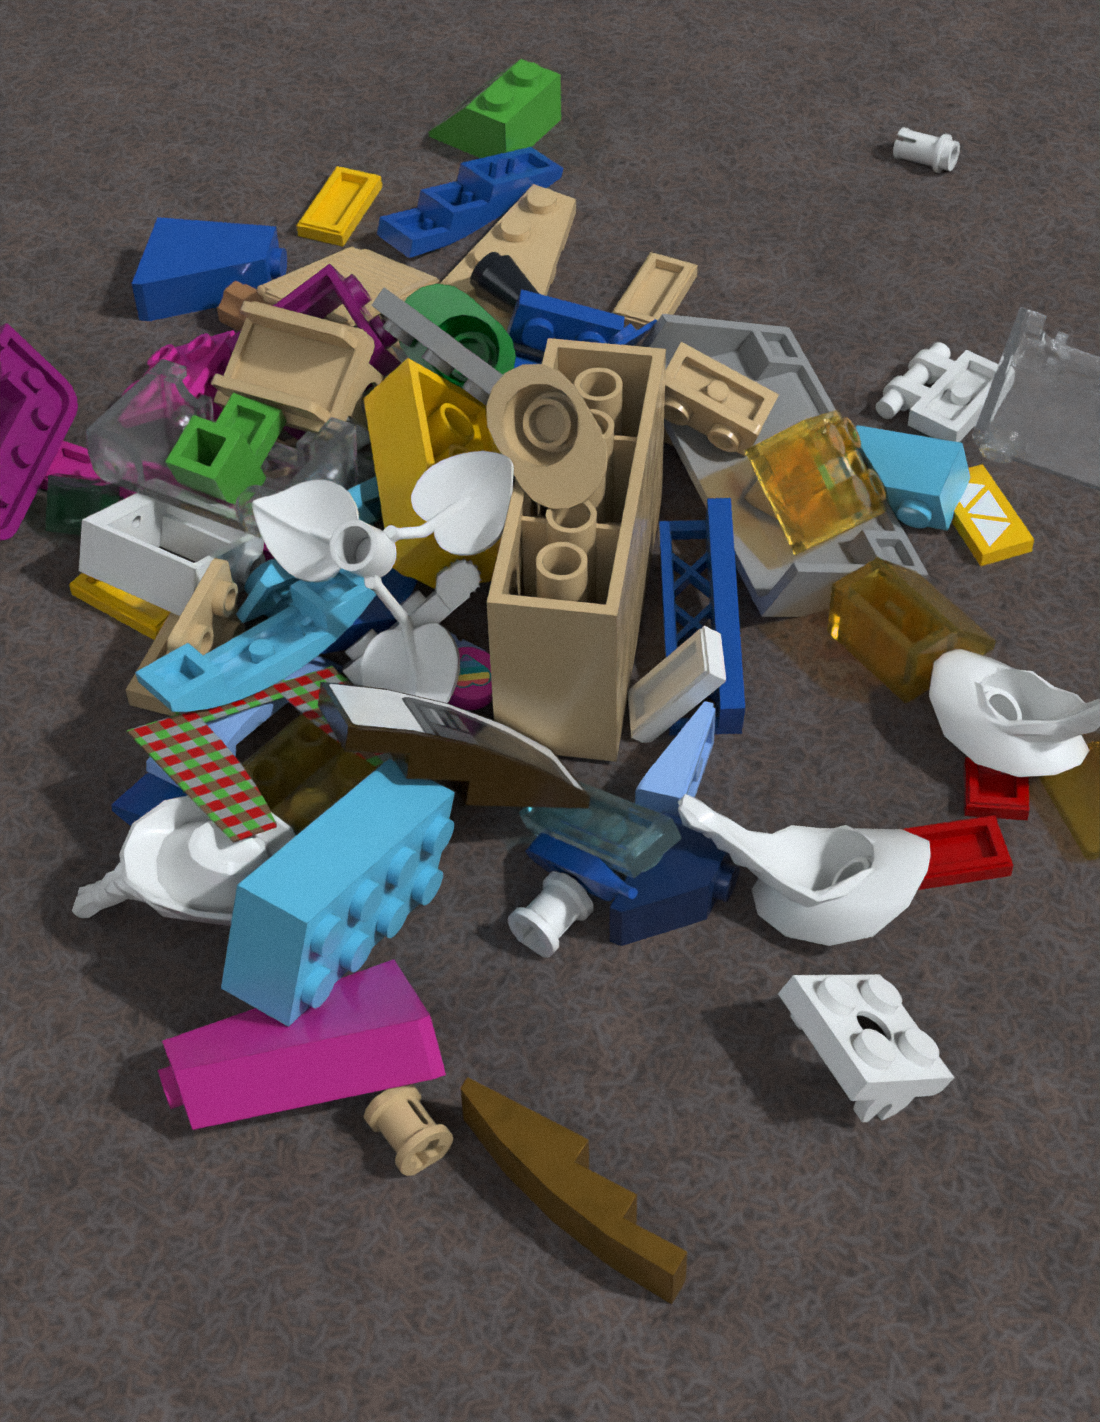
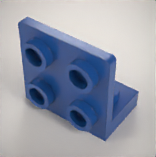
(545, 317)

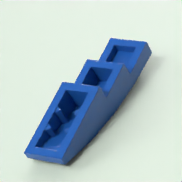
(459, 208)

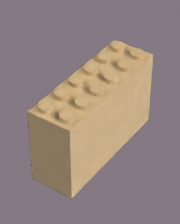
(577, 577)

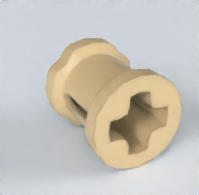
(408, 1128)

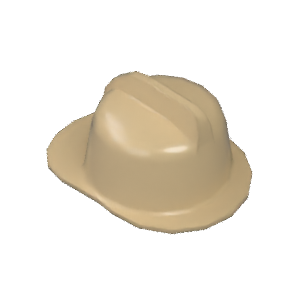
(547, 435)

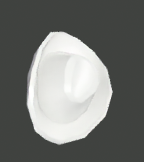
(1009, 716)
(181, 865)
(820, 881)

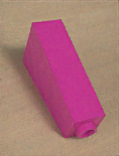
(358, 1042)

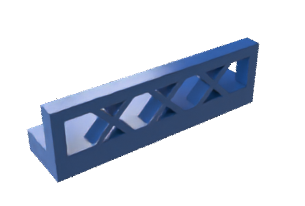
(722, 606)

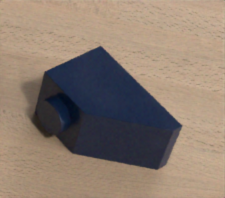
(675, 890)

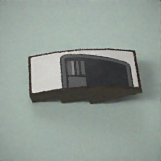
(444, 742)

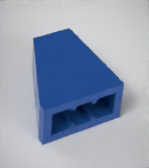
(196, 260)

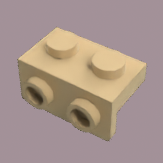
(715, 400)

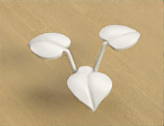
(318, 531)

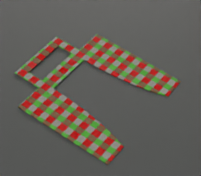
(210, 771)

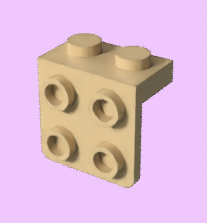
(204, 624)

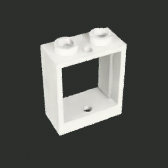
(123, 550)

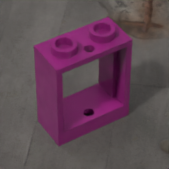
(322, 296)

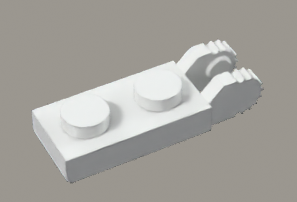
(451, 590)

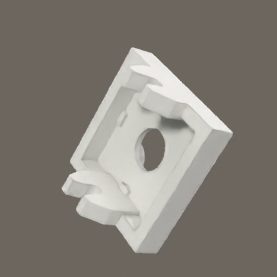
(869, 1067)

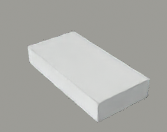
(676, 685)

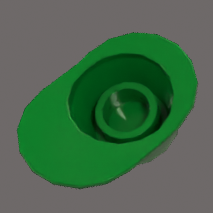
(464, 321)

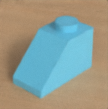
(918, 473)

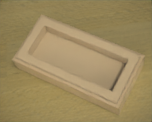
(655, 290)

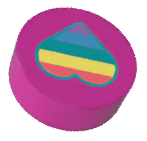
(474, 680)

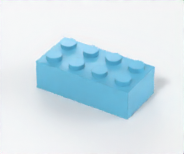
(336, 892)

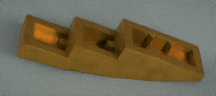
(555, 1174)

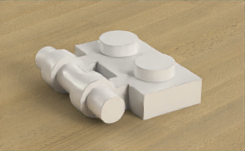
(951, 403)

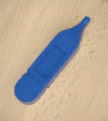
(582, 866)

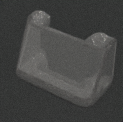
(1043, 405)
(143, 426)

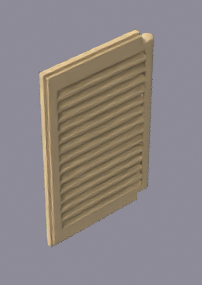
(370, 269)

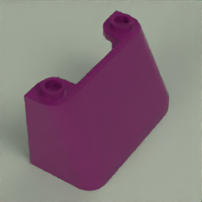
(34, 420)

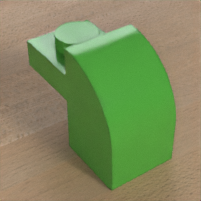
(228, 453)

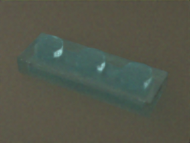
(612, 829)

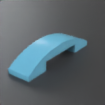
(262, 654)

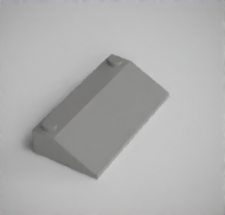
(772, 573)

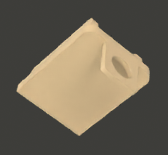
(299, 366)

